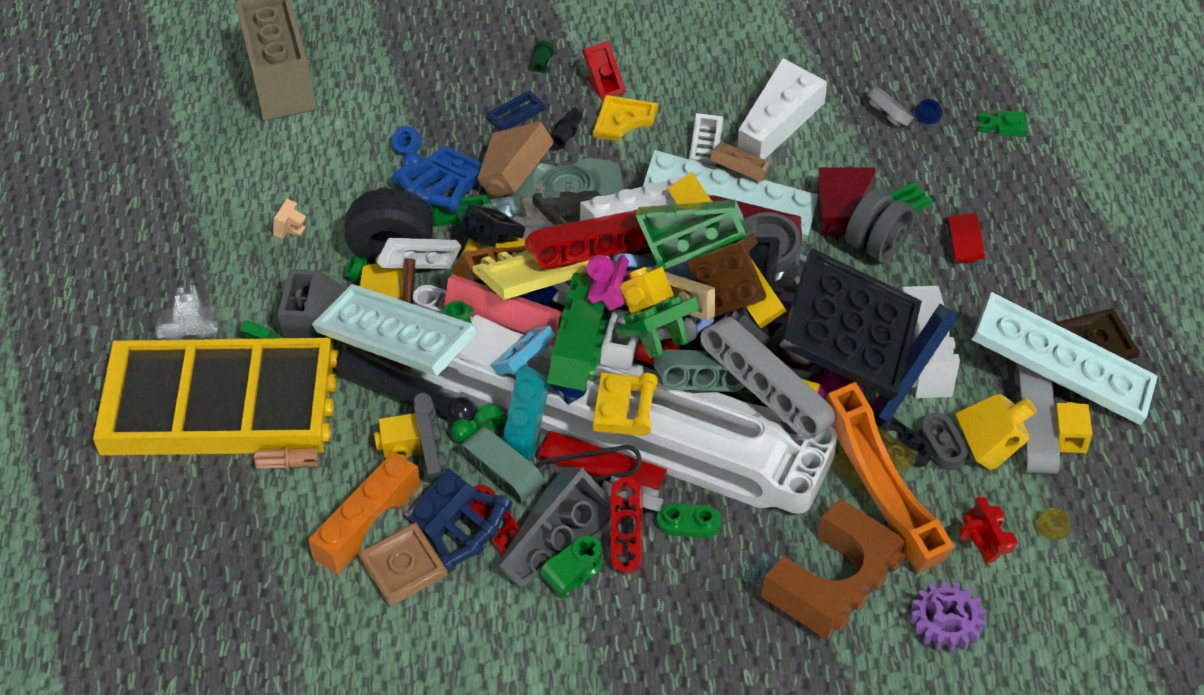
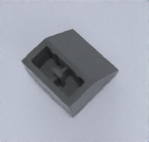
(304, 300)

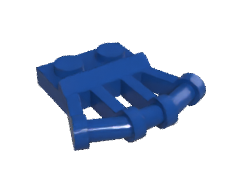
(445, 164)

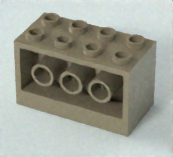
(276, 57)

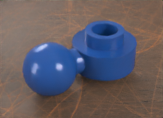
(400, 142)

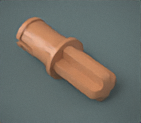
(286, 458)

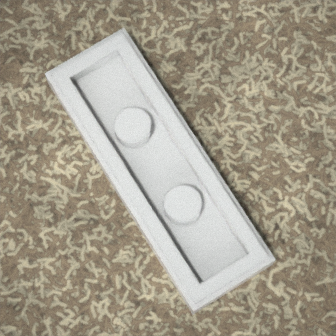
(426, 252)

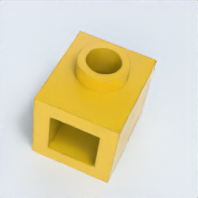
(645, 288)
(1073, 427)
(399, 435)

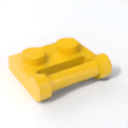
(614, 403)

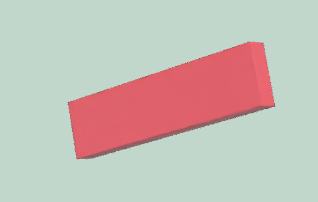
(512, 312)

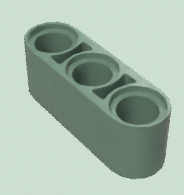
(687, 375)
(501, 463)

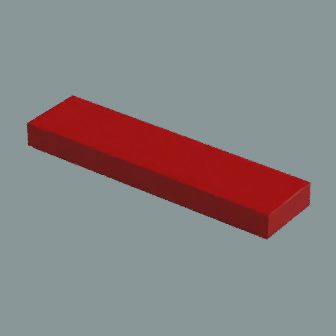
(600, 464)

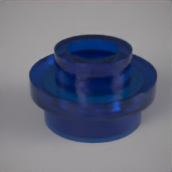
(928, 111)

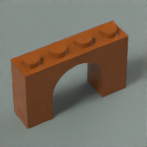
(826, 603)

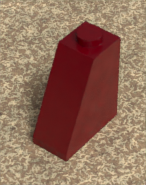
(839, 195)

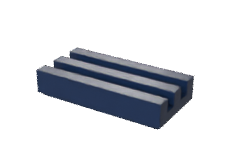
(518, 114)

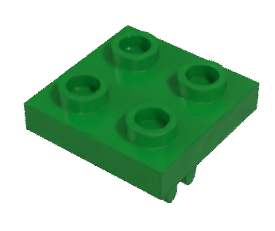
(663, 313)

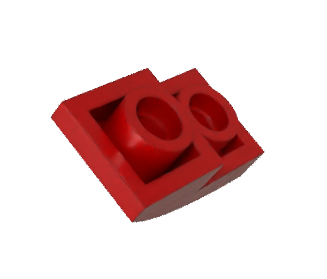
(966, 237)

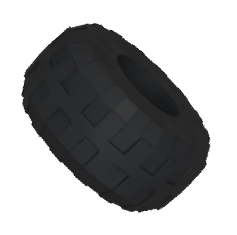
(382, 216)

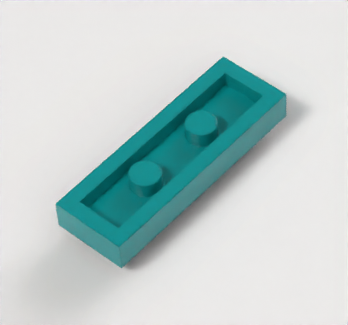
(526, 411)

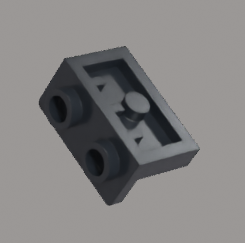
(488, 224)

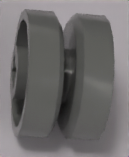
(880, 225)
(779, 226)

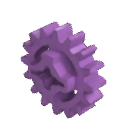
(949, 620)

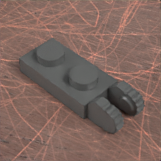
(429, 436)

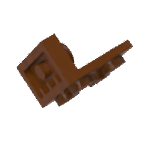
(731, 274)

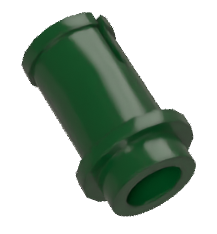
(543, 51)

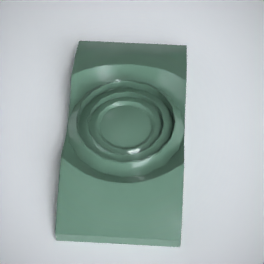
(585, 176)

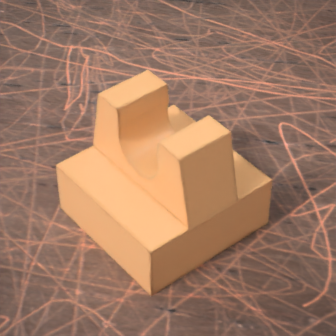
(288, 220)

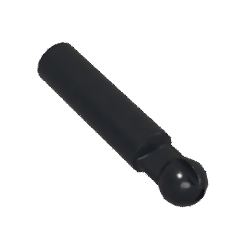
(401, 384)

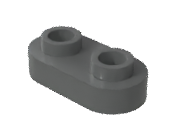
(946, 442)

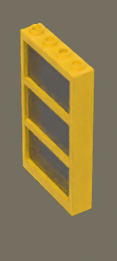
(216, 396)

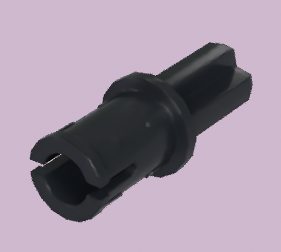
(566, 128)

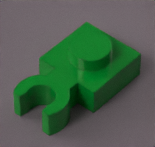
(1006, 122)

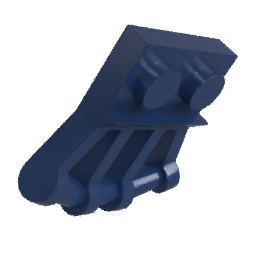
(442, 508)

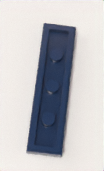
(917, 359)

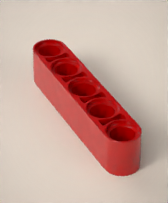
(585, 239)

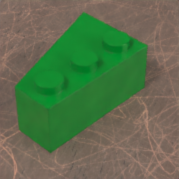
(690, 229)

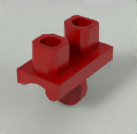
(984, 529)

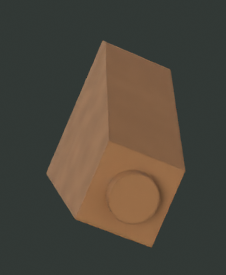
(512, 158)

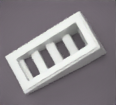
(710, 123)
(616, 351)

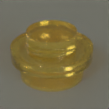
(1054, 524)

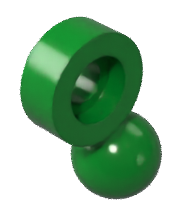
(487, 416)

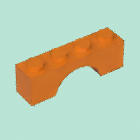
(343, 532)

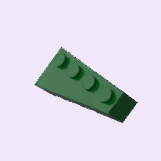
(578, 338)

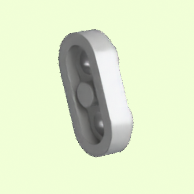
(897, 113)
(650, 495)

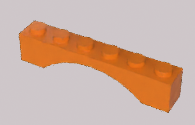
(858, 434)

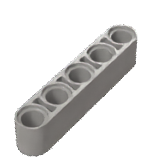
(768, 377)
(1042, 449)

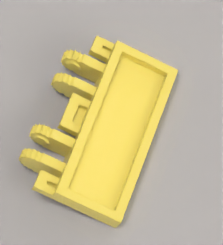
(522, 274)

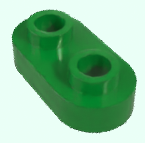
(689, 520)

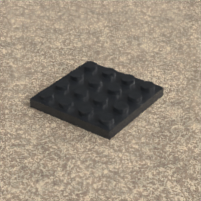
(851, 324)

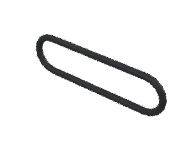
(595, 452)

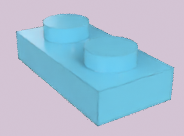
(529, 346)

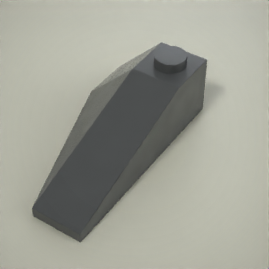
(565, 511)

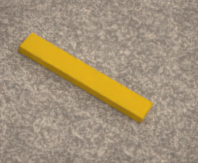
(691, 191)

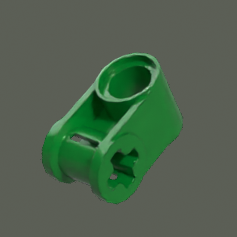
(573, 565)

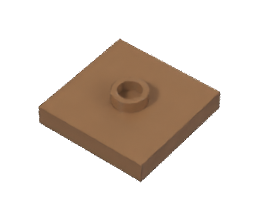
(740, 161)
(403, 564)

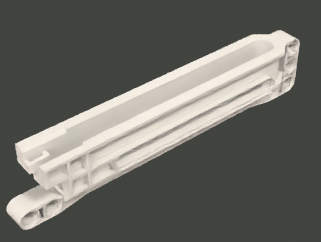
(693, 434)

